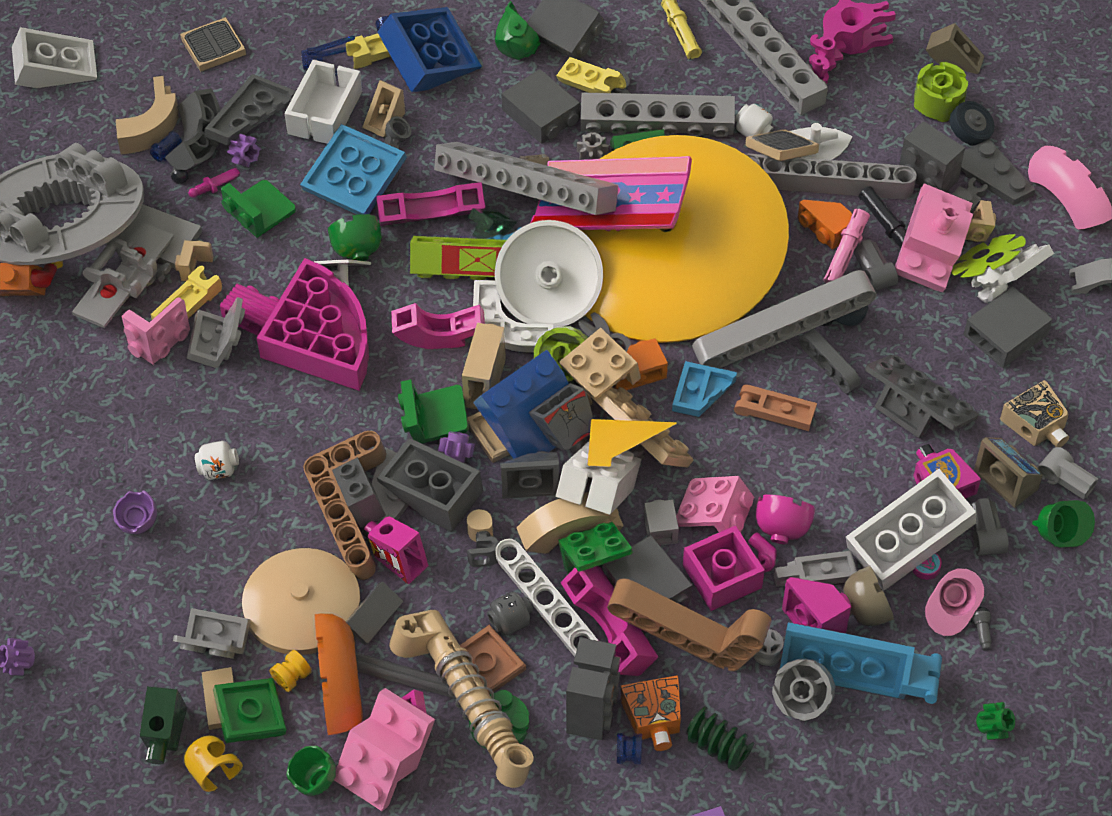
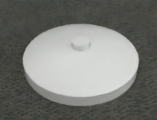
(548, 273)

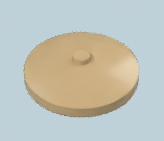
(290, 591)

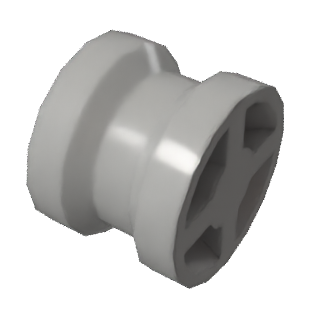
(775, 642)

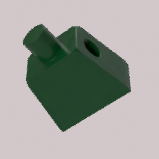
(162, 722)

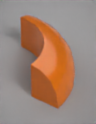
(339, 666)

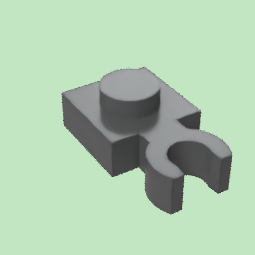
(971, 193)

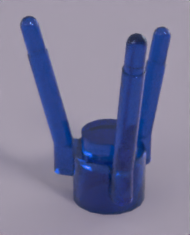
(317, 53)

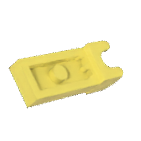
(366, 50)
(590, 77)
(194, 292)

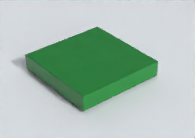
(249, 710)

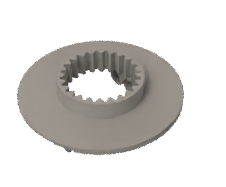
(73, 174)

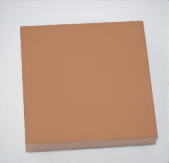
(494, 658)

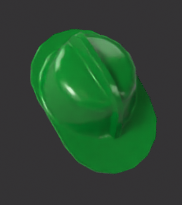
(1066, 523)

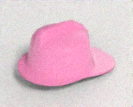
(954, 601)

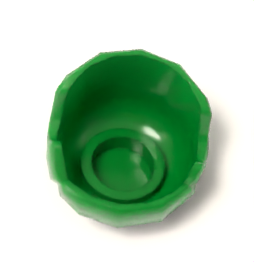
(311, 770)

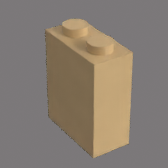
(483, 362)

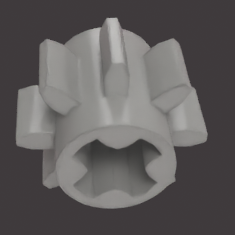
(592, 147)

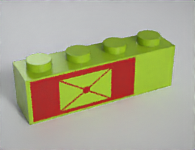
(454, 257)

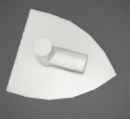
(830, 141)
(342, 266)

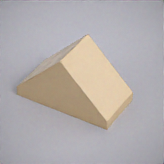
(386, 103)

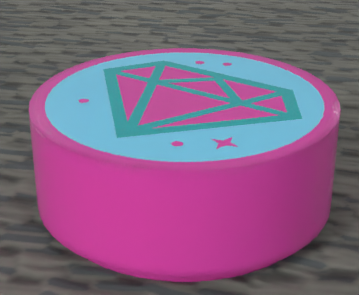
(929, 569)

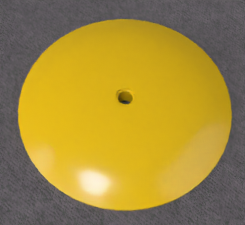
(712, 261)

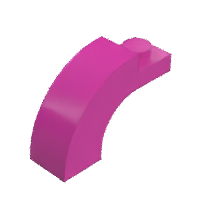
(435, 330)

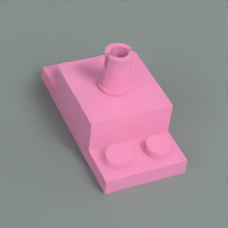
(934, 238)

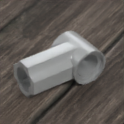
(1061, 469)

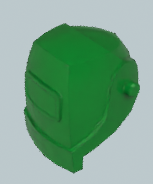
(515, 36)

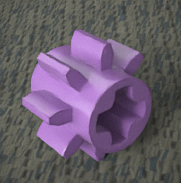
(244, 150)
(457, 446)
(16, 656)

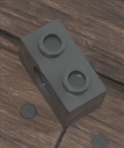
(358, 492)

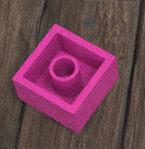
(723, 568)

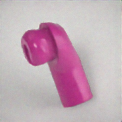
(765, 550)

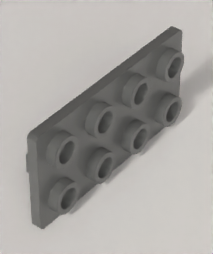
(914, 399)

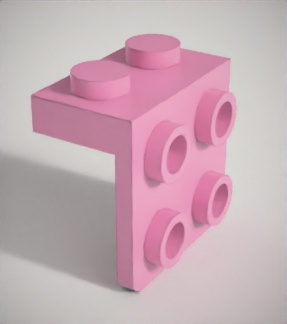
(156, 338)
(715, 503)

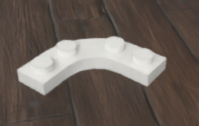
(518, 336)

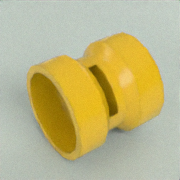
(289, 672)

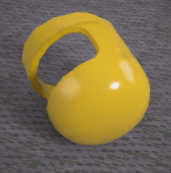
(205, 756)

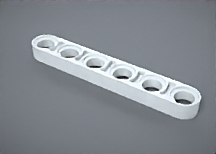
(539, 584)

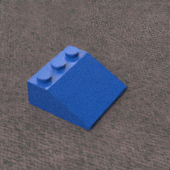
(427, 47)
(510, 401)

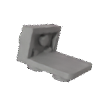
(215, 335)
(216, 631)

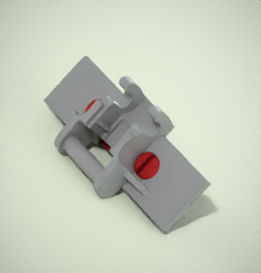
(130, 278)

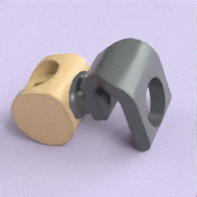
(481, 531)

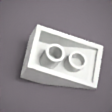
(51, 59)

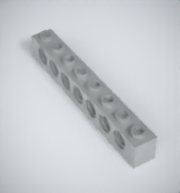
(770, 53)
(526, 178)

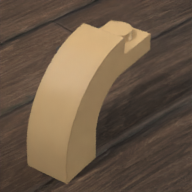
(144, 130)
(558, 520)

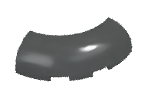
(196, 114)

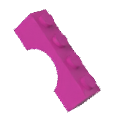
(430, 205)
(592, 593)

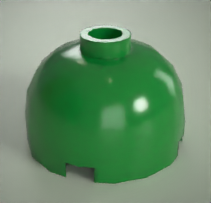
(355, 238)

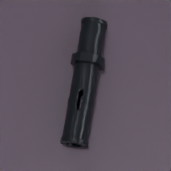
(894, 228)

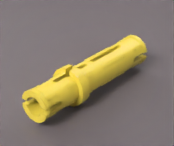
(677, 20)

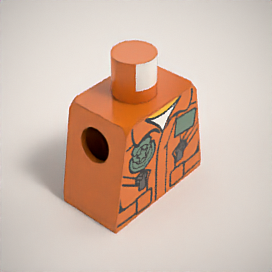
(653, 709)

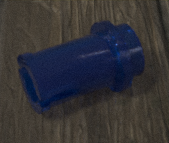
(165, 146)

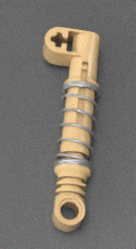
(429, 633)

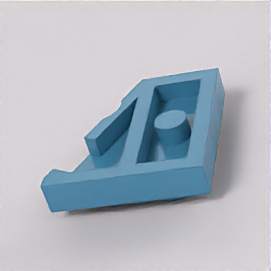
(700, 388)

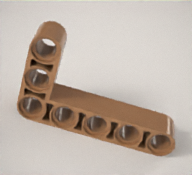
(335, 504)
(688, 629)

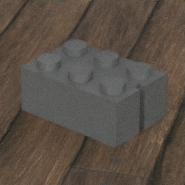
(592, 689)

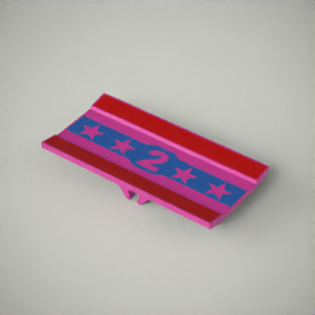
(647, 193)

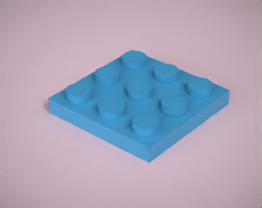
(353, 170)

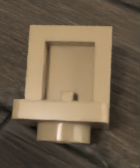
(982, 222)
(191, 253)

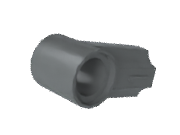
(875, 266)
(988, 533)

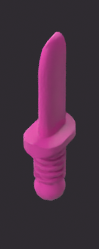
(213, 183)

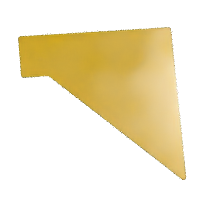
(614, 437)

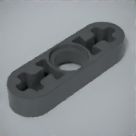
(828, 358)

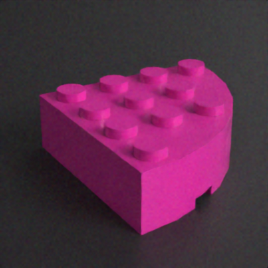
(318, 328)

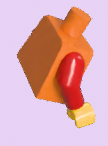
(26, 279)

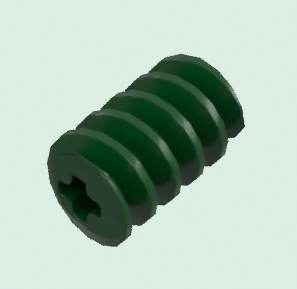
(718, 740)

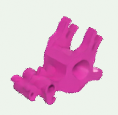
(849, 31)

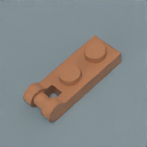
(775, 407)

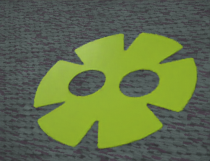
(997, 245)

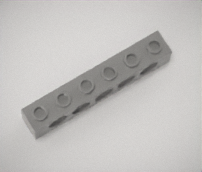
(668, 106)

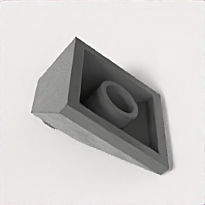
(530, 475)

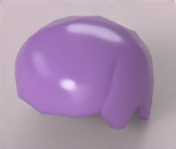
(135, 512)

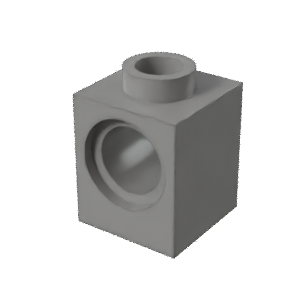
(661, 521)

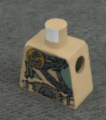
(1037, 416)

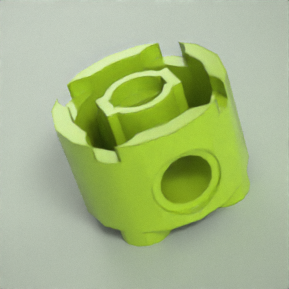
(940, 90)
(559, 343)

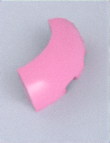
(1071, 185)

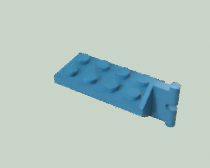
(866, 662)

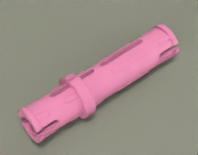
(850, 238)

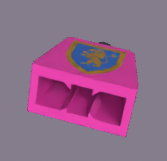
(951, 465)

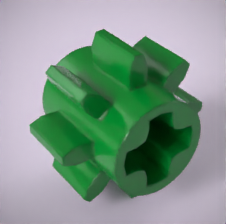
(995, 721)

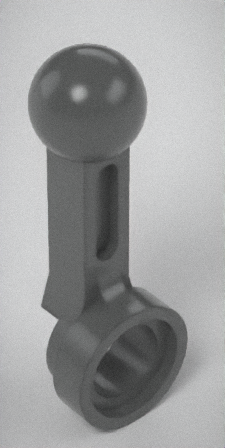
(394, 139)

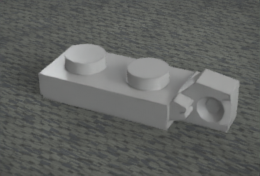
(823, 568)

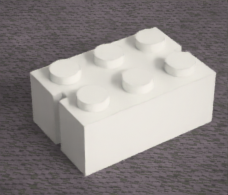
(320, 104)
(608, 484)

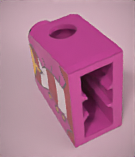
(397, 547)

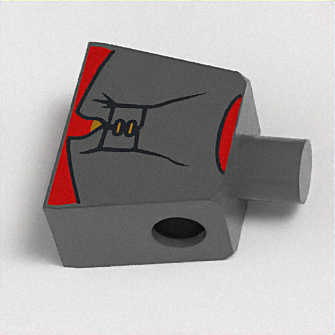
(565, 418)

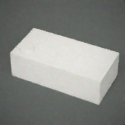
(911, 529)

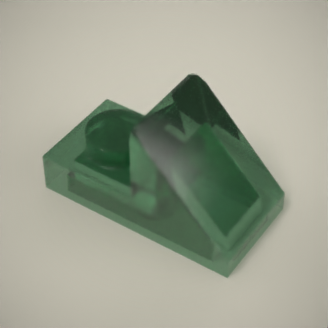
(490, 223)

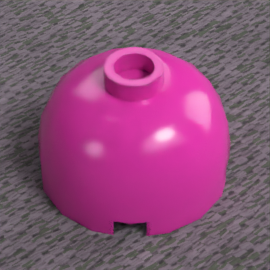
(783, 518)

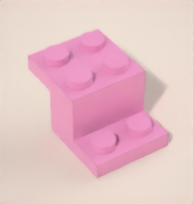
(383, 749)

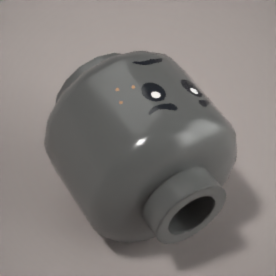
(510, 613)

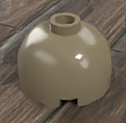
(867, 599)

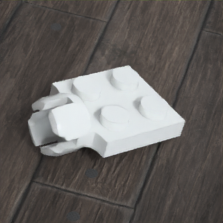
(995, 281)

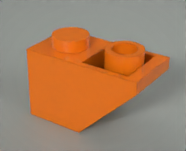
(824, 220)

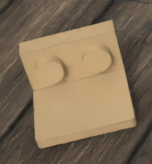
(600, 364)

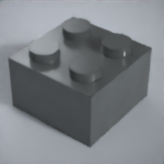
(933, 157)

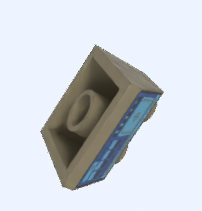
(1006, 471)

